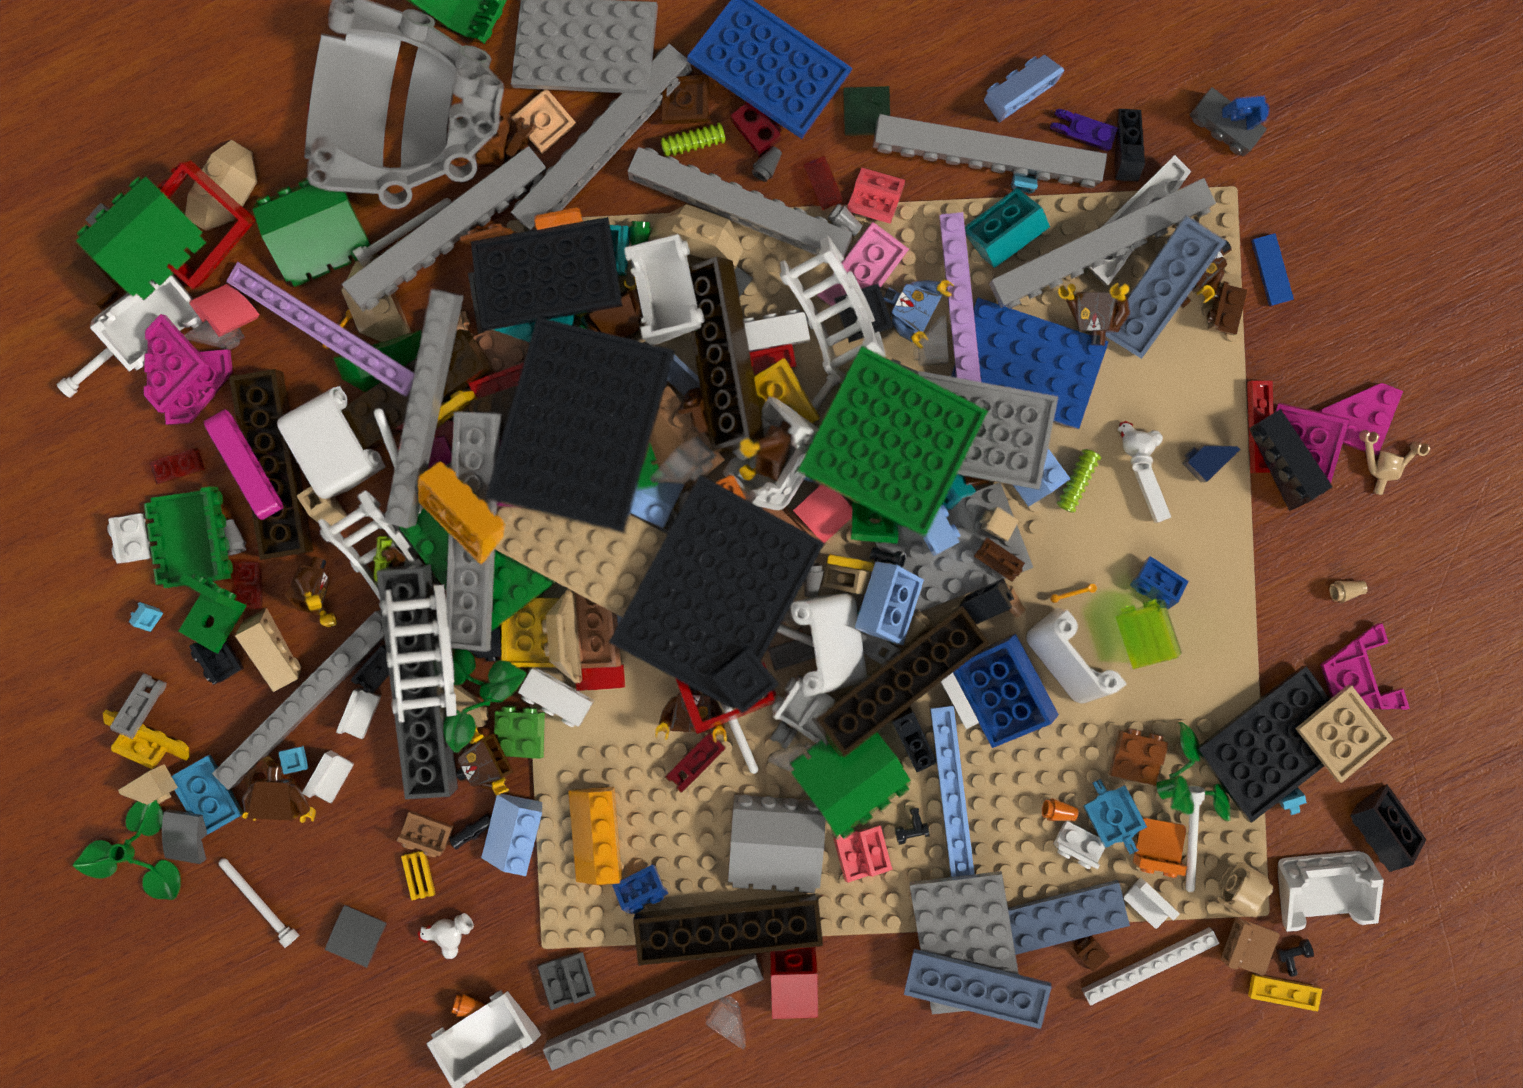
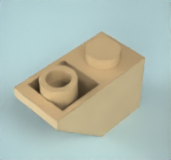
(320, 508)
(998, 523)

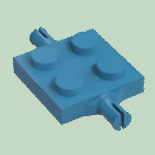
(1115, 816)

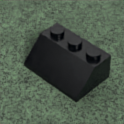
(1388, 829)

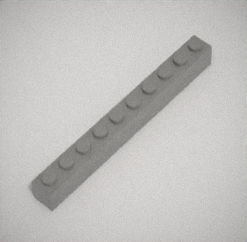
(601, 141)
(989, 151)
(735, 203)
(445, 229)
(1102, 243)
(423, 406)
(302, 702)
(653, 1010)

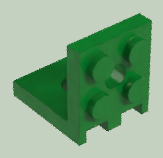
(864, 530)
(211, 603)

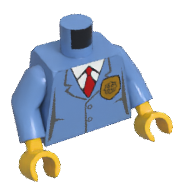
(915, 307)

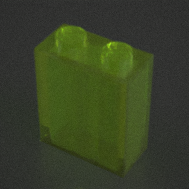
(1148, 633)

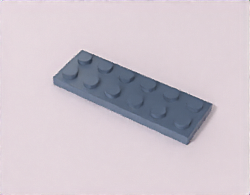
(1167, 284)
(1068, 917)
(977, 988)

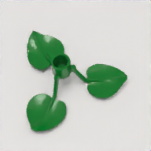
(503, 680)
(1177, 786)
(101, 857)

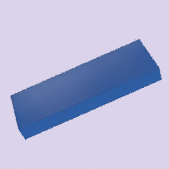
(1272, 269)

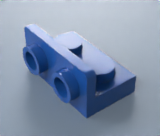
(1252, 107)
(1159, 582)
(640, 890)

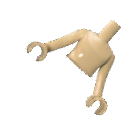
(1389, 465)

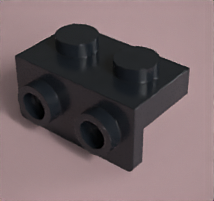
(216, 666)

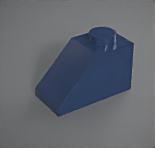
(1208, 460)

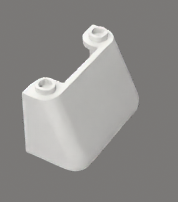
(664, 288)
(125, 321)
(327, 445)
(766, 491)
(835, 642)
(1051, 645)
(1329, 887)
(482, 1039)

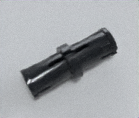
(470, 832)

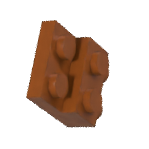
(1138, 756)

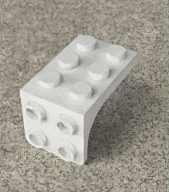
(799, 709)

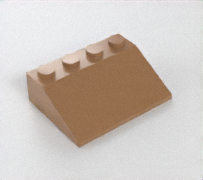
(673, 431)

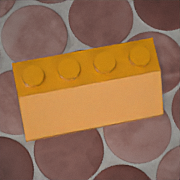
(460, 511)
(595, 835)

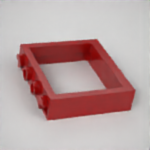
(244, 223)
(700, 726)

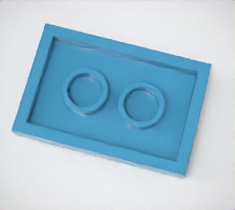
(206, 795)

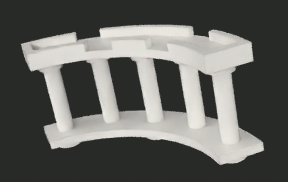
(854, 299)
(369, 508)
(441, 653)

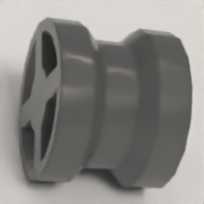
(783, 734)

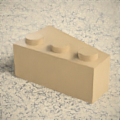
(268, 650)

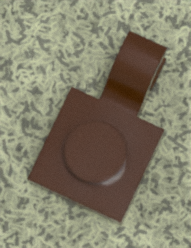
(520, 140)

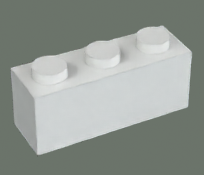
(777, 331)
(555, 697)

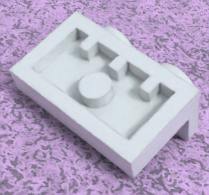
(129, 538)
(1080, 844)

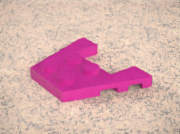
(1353, 668)

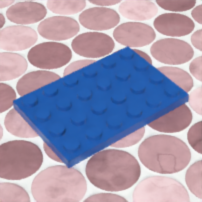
(769, 65)
(1037, 358)

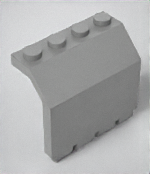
(776, 844)

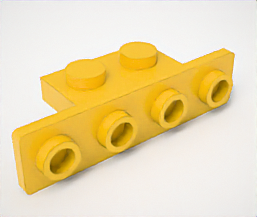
(147, 745)

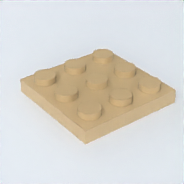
(1344, 733)

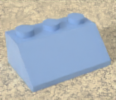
(1022, 86)
(1052, 478)
(656, 503)
(941, 534)
(889, 603)
(512, 833)

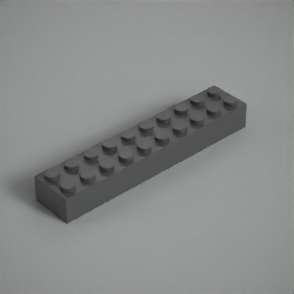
(423, 751)

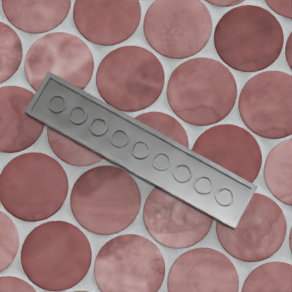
(469, 583)

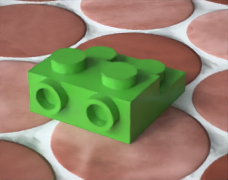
(520, 731)

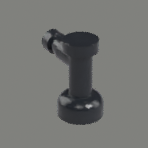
(898, 558)
(918, 830)
(1288, 955)

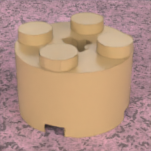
(1244, 890)

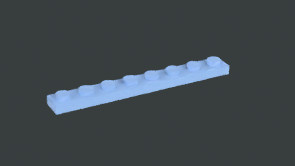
(952, 791)

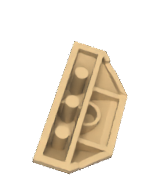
(235, 173)
(704, 231)
(381, 322)
(563, 637)

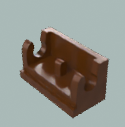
(93, 281)

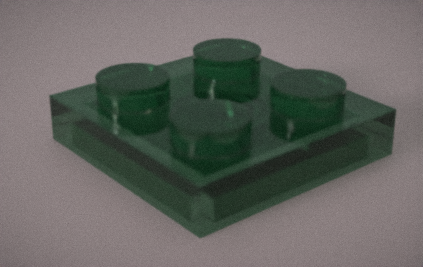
(863, 108)

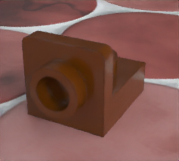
(1091, 952)

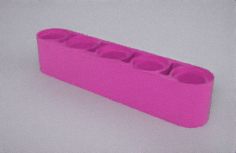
(243, 464)

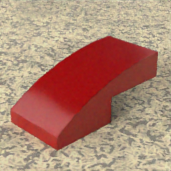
(602, 678)

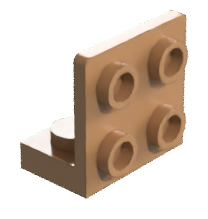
(1249, 947)

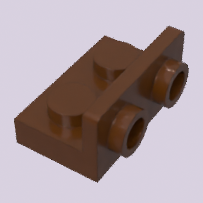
(1226, 309)
(693, 404)

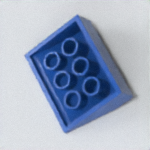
(1005, 692)

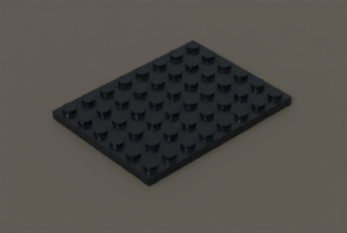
(580, 425)
(715, 587)

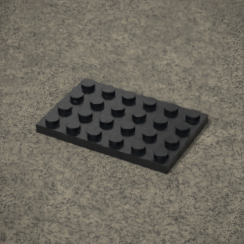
(546, 273)
(1261, 752)

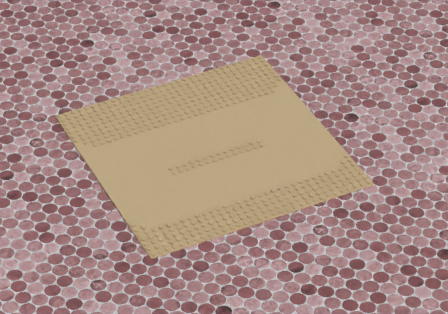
(1185, 389)

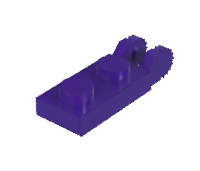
(1085, 130)

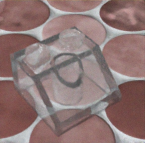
(685, 463)

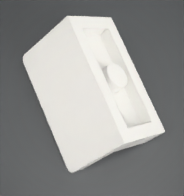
(359, 713)
(328, 776)
(1149, 903)

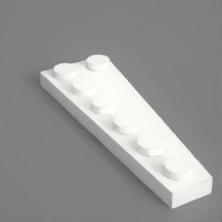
(1162, 184)

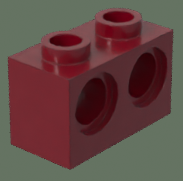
(751, 130)

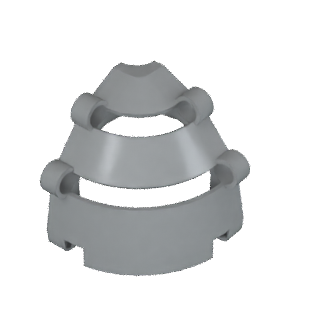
(353, 99)

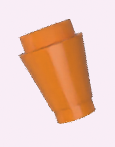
(1058, 811)
(465, 1005)

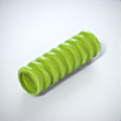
(693, 140)
(1079, 480)

